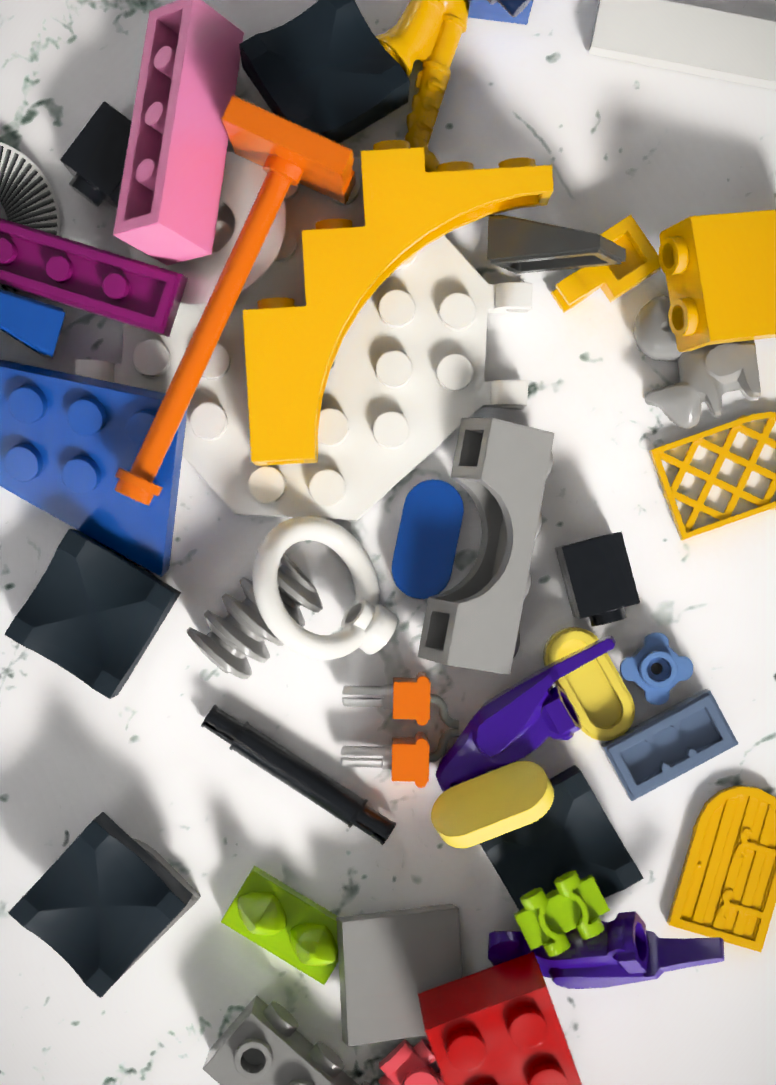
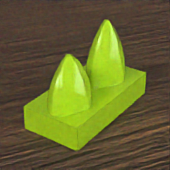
(285, 924)

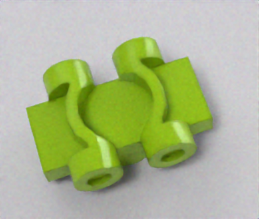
(551, 915)

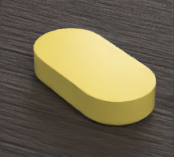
(594, 688)
(492, 804)

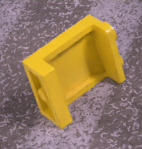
(721, 278)

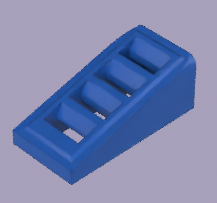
(31, 322)

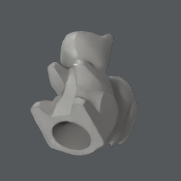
(703, 372)

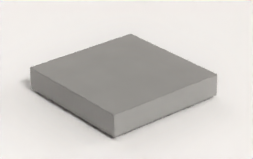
(387, 963)

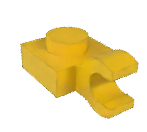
(614, 280)

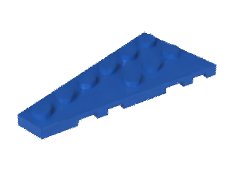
(62, 452)

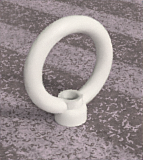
(365, 622)

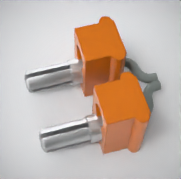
(407, 755)

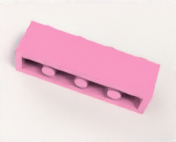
(178, 133)

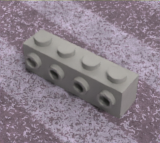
(269, 1050)

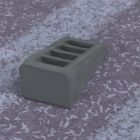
(540, 247)

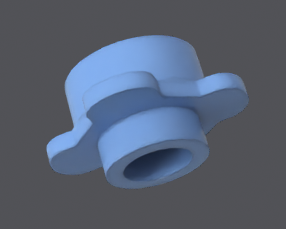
(638, 668)

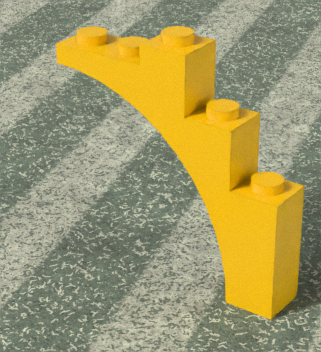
(404, 210)

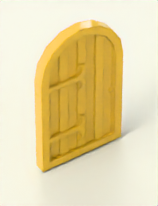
(730, 869)

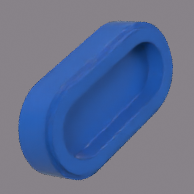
(427, 539)

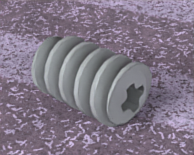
(244, 629)

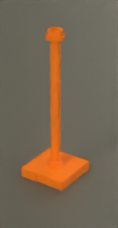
(289, 158)

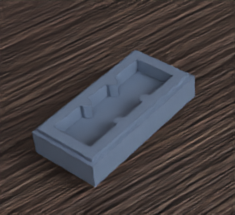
(669, 744)

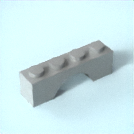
(506, 477)

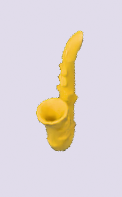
(429, 34)

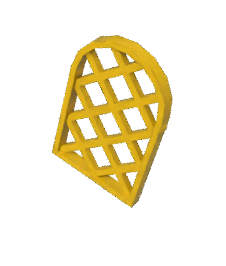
(670, 492)

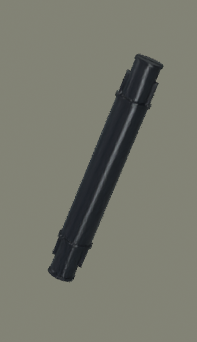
(298, 774)

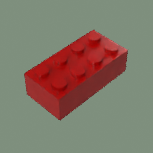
(498, 1028)

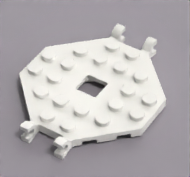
(389, 400)

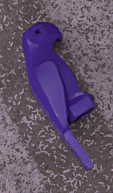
(518, 720)
(614, 957)

